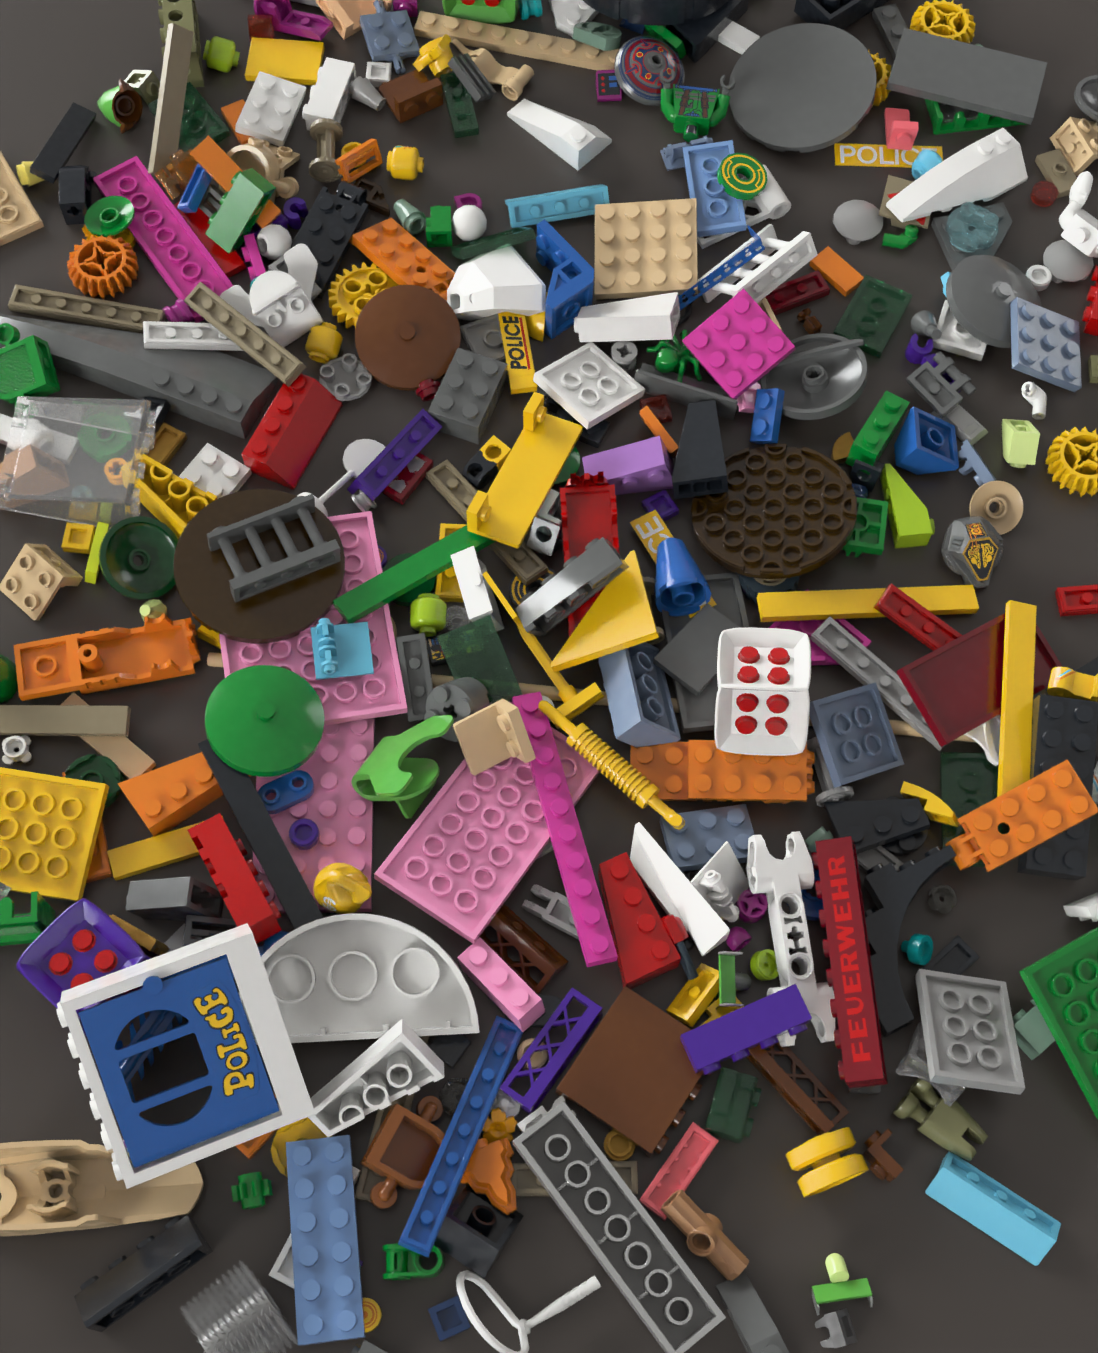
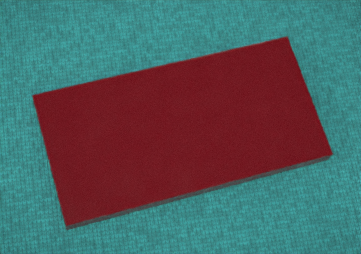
(963, 680)

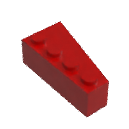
(635, 925)

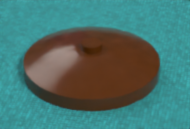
(407, 336)

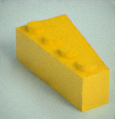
(170, 497)

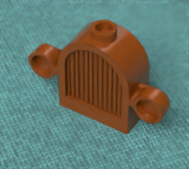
(404, 1149)

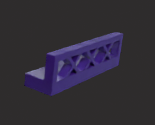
(396, 455)
(561, 1058)

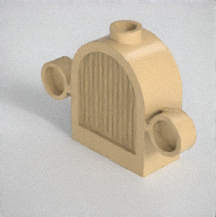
(264, 161)

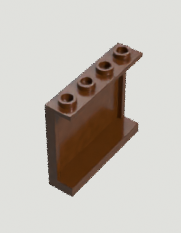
(634, 1073)

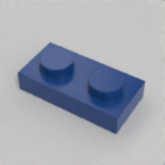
(767, 416)

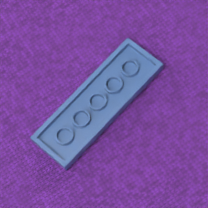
(324, 1240)

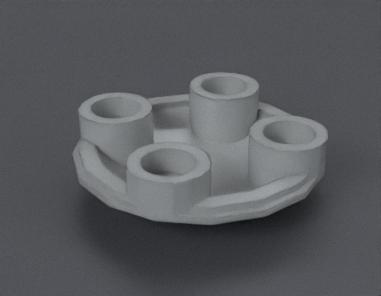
(858, 221)
(1067, 262)
(345, 378)

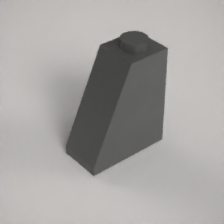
(173, 899)

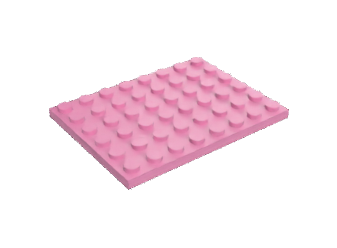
(342, 697)

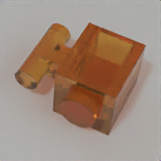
(181, 170)

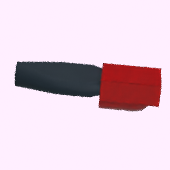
(678, 933)

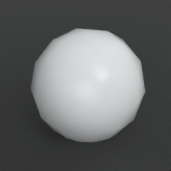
(469, 222)
(273, 241)

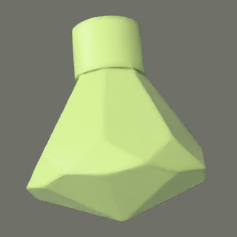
(153, 609)

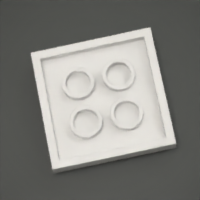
(588, 385)

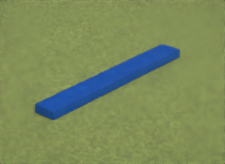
(461, 1138)

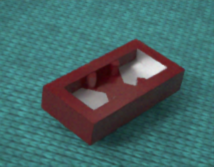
(408, 479)

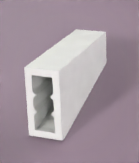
(630, 319)

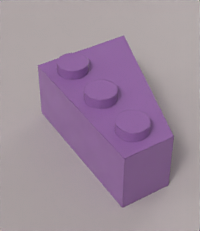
(634, 467)

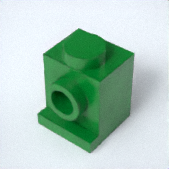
(439, 227)

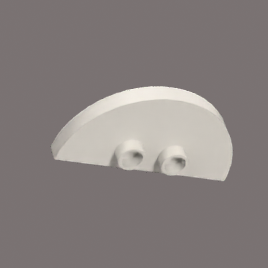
(361, 977)

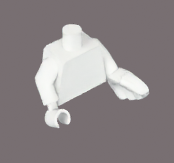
(1078, 225)

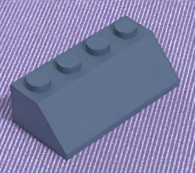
(638, 697)

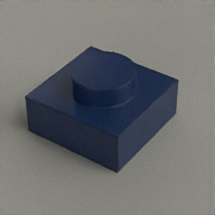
(449, 1318)

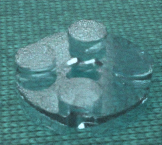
(975, 216)

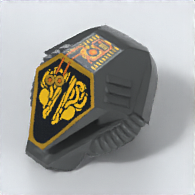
(972, 550)

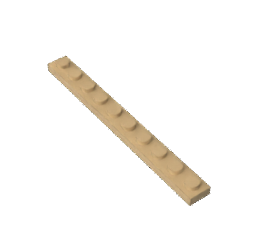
(514, 41)

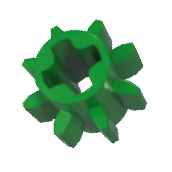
(251, 1190)

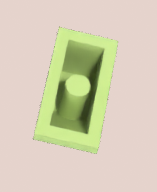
(1019, 442)

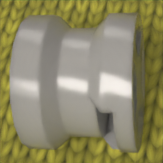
(629, 352)

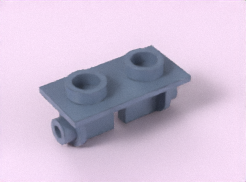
(673, 154)

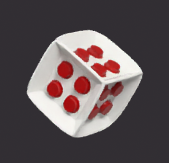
(763, 691)

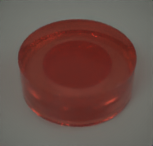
(1044, 193)

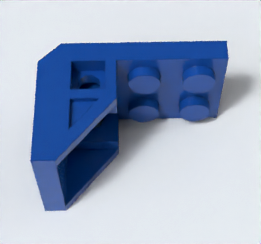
(570, 280)

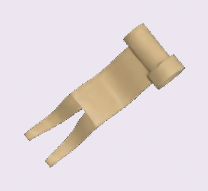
(510, 78)

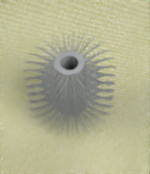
(238, 1324)

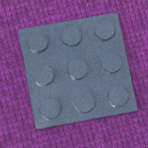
(1045, 345)
(854, 734)

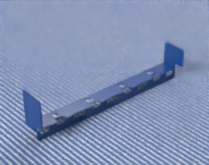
(720, 271)

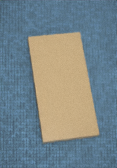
(16, 211)

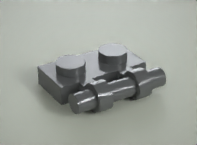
(935, 389)

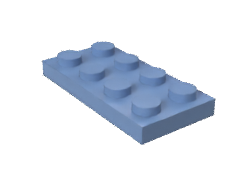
(715, 208)

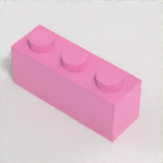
(501, 984)

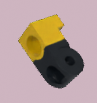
(486, 462)

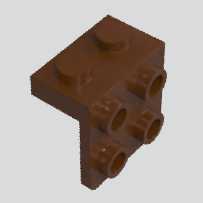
(412, 95)

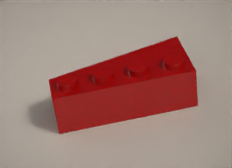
(235, 877)

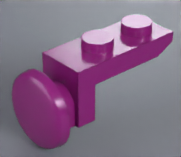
(293, 21)

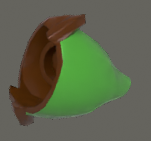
(121, 106)

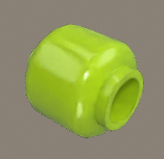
(221, 54)
(428, 614)

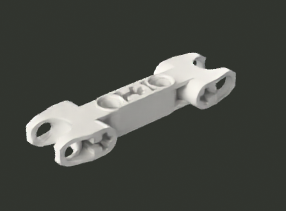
(783, 882)

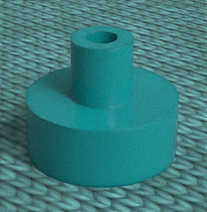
(918, 948)

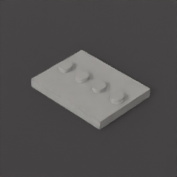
(969, 1032)

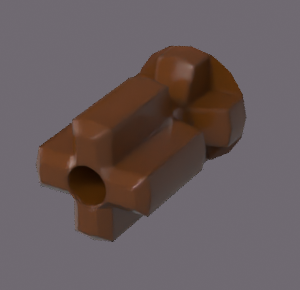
(811, 323)

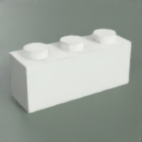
(331, 91)

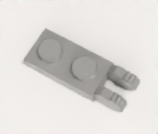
(557, 912)

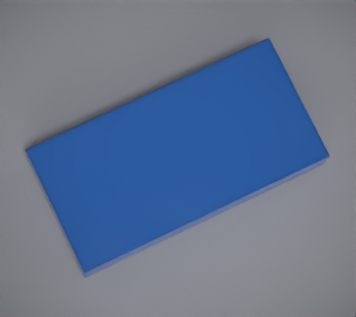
(195, 190)

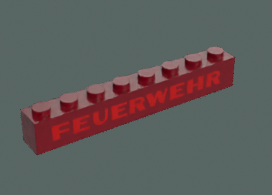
(850, 964)

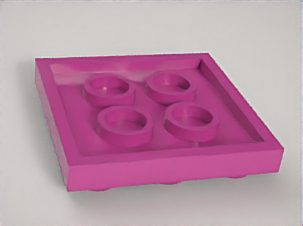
(738, 344)

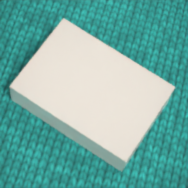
(475, 590)

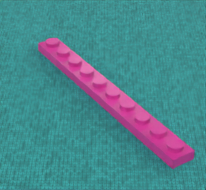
(566, 835)

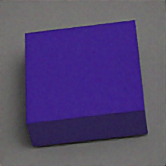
(662, 503)

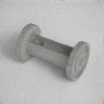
(829, 793)

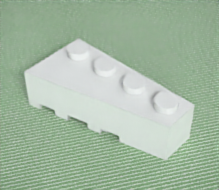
(381, 1074)

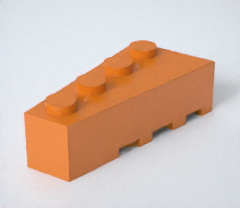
(172, 793)

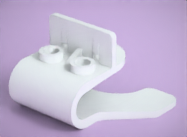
(281, 299)

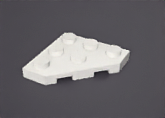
(571, 12)

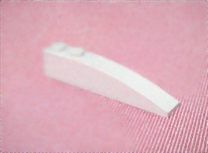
(970, 175)

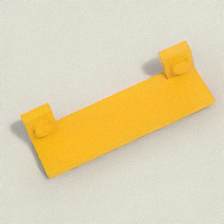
(525, 477)

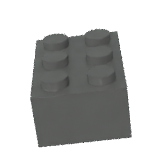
(469, 395)

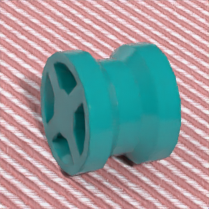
(529, 8)

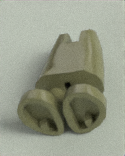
(942, 1122)

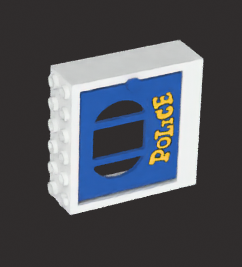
(241, 1094)

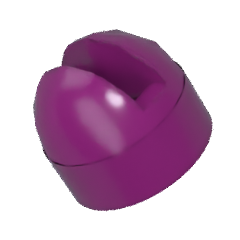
(738, 939)

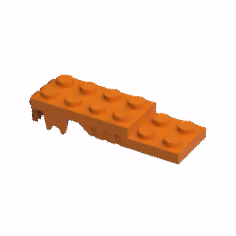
(107, 658)
(705, 773)

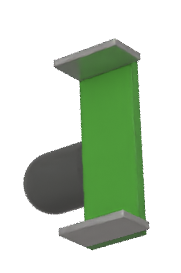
(730, 980)

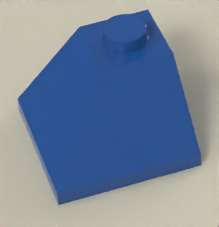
(926, 444)

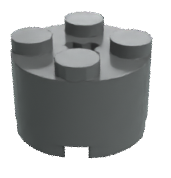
(456, 698)

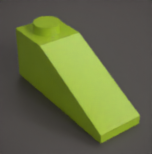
(905, 512)

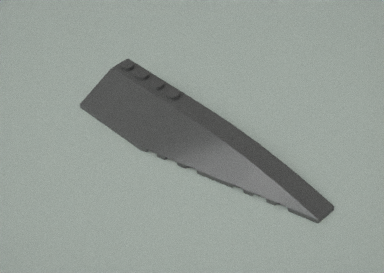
(194, 382)

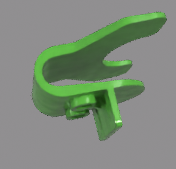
(392, 777)

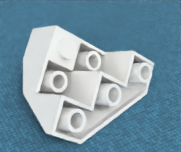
(494, 285)

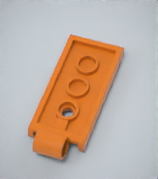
(403, 257)
(1033, 813)

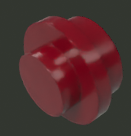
(427, 389)

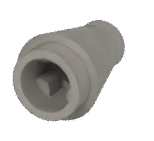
(366, 93)

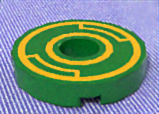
(748, 166)

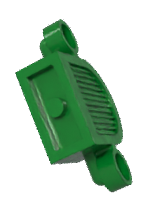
(25, 366)

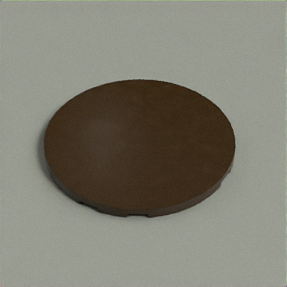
(780, 514)
(270, 615)

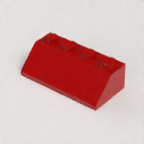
(291, 431)

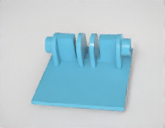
(341, 649)

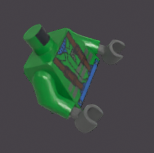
(694, 108)

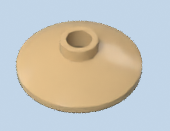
(1008, 503)

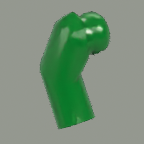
(903, 240)

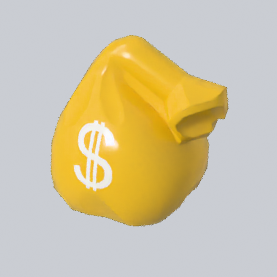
(341, 888)

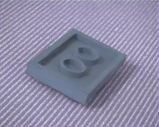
(705, 834)

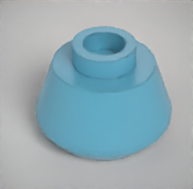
(924, 162)

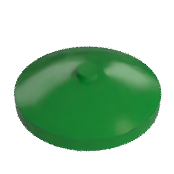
(264, 720)

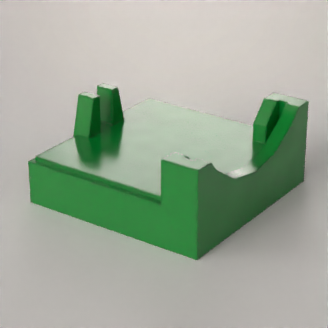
(869, 528)

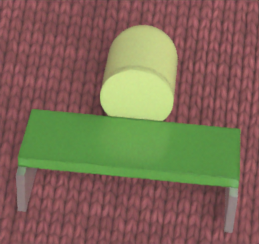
(840, 1288)

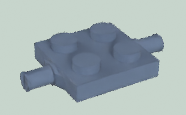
(389, 36)

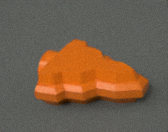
(491, 1173)

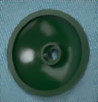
(150, 542)

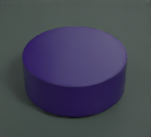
(304, 834)

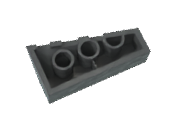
(570, 587)

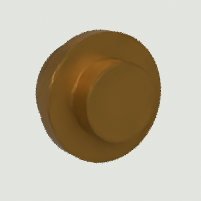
(618, 1147)

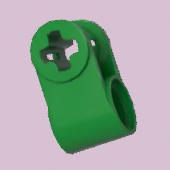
(406, 1264)

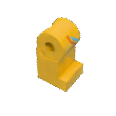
(1072, 684)

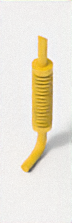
(612, 766)

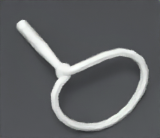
(523, 1326)

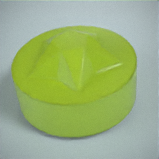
(764, 965)

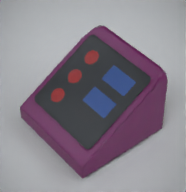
(607, 86)

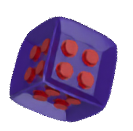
(76, 950)

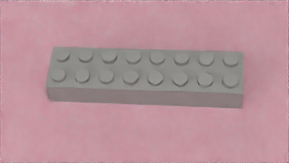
(618, 1230)

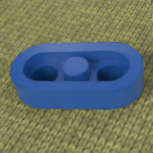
(285, 792)

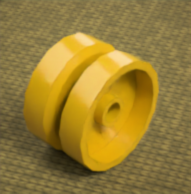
(824, 1156)

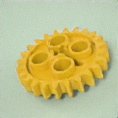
(354, 290)

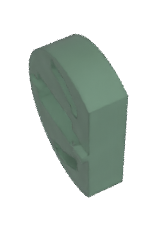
(597, 35)

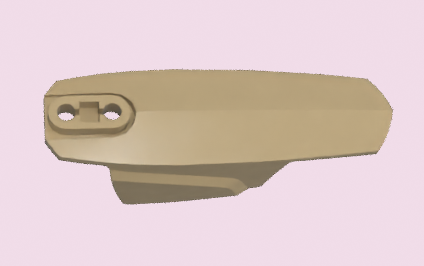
(74, 1187)

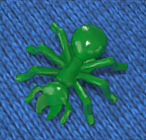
(674, 357)

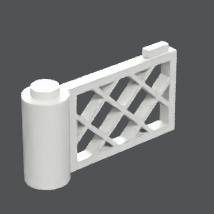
(770, 204)

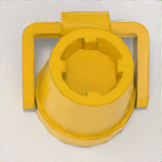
(435, 55)

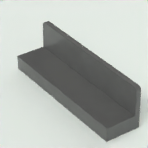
(686, 392)

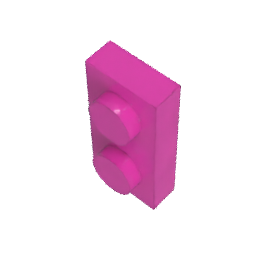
(252, 255)

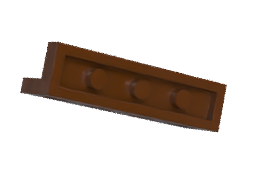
(530, 947)
(786, 1086)

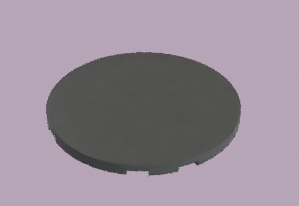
(802, 87)

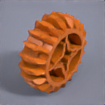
(86, 267)

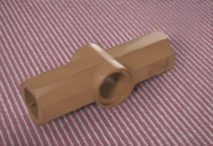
(704, 1235)

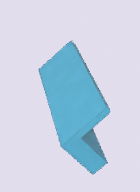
(556, 205)
(994, 1209)

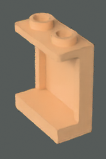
(346, 13)

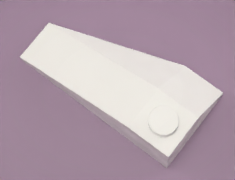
(564, 135)

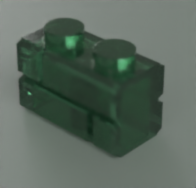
(731, 1105)

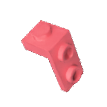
(899, 129)

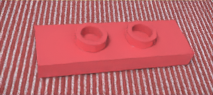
(679, 1168)

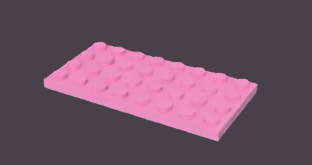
(335, 807)
(477, 841)

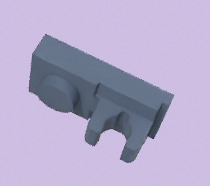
(974, 462)

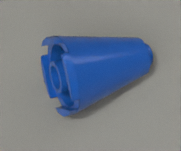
(679, 582)

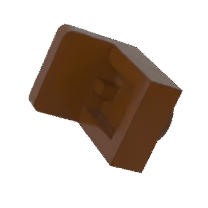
(881, 1162)

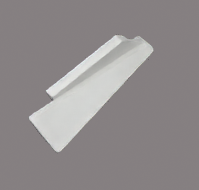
(676, 892)

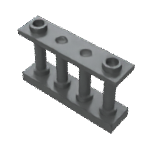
(273, 573)

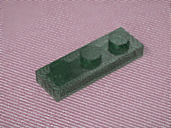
(459, 106)

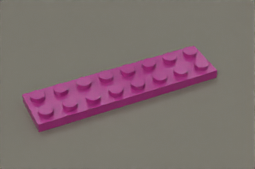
(163, 232)

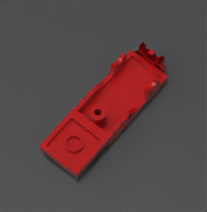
(587, 514)

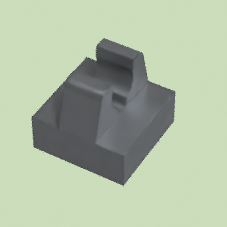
(840, 1329)

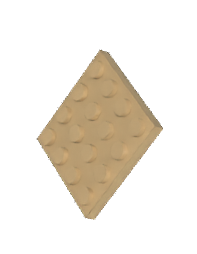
(645, 248)

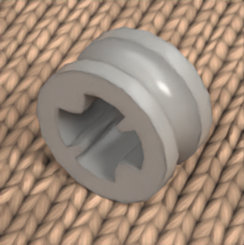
(363, 502)

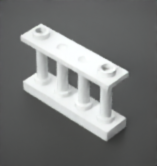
(772, 269)

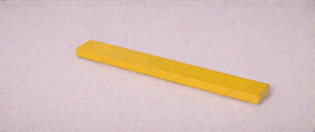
(860, 602)
(1017, 696)

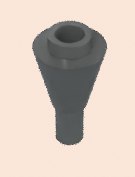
(925, 324)

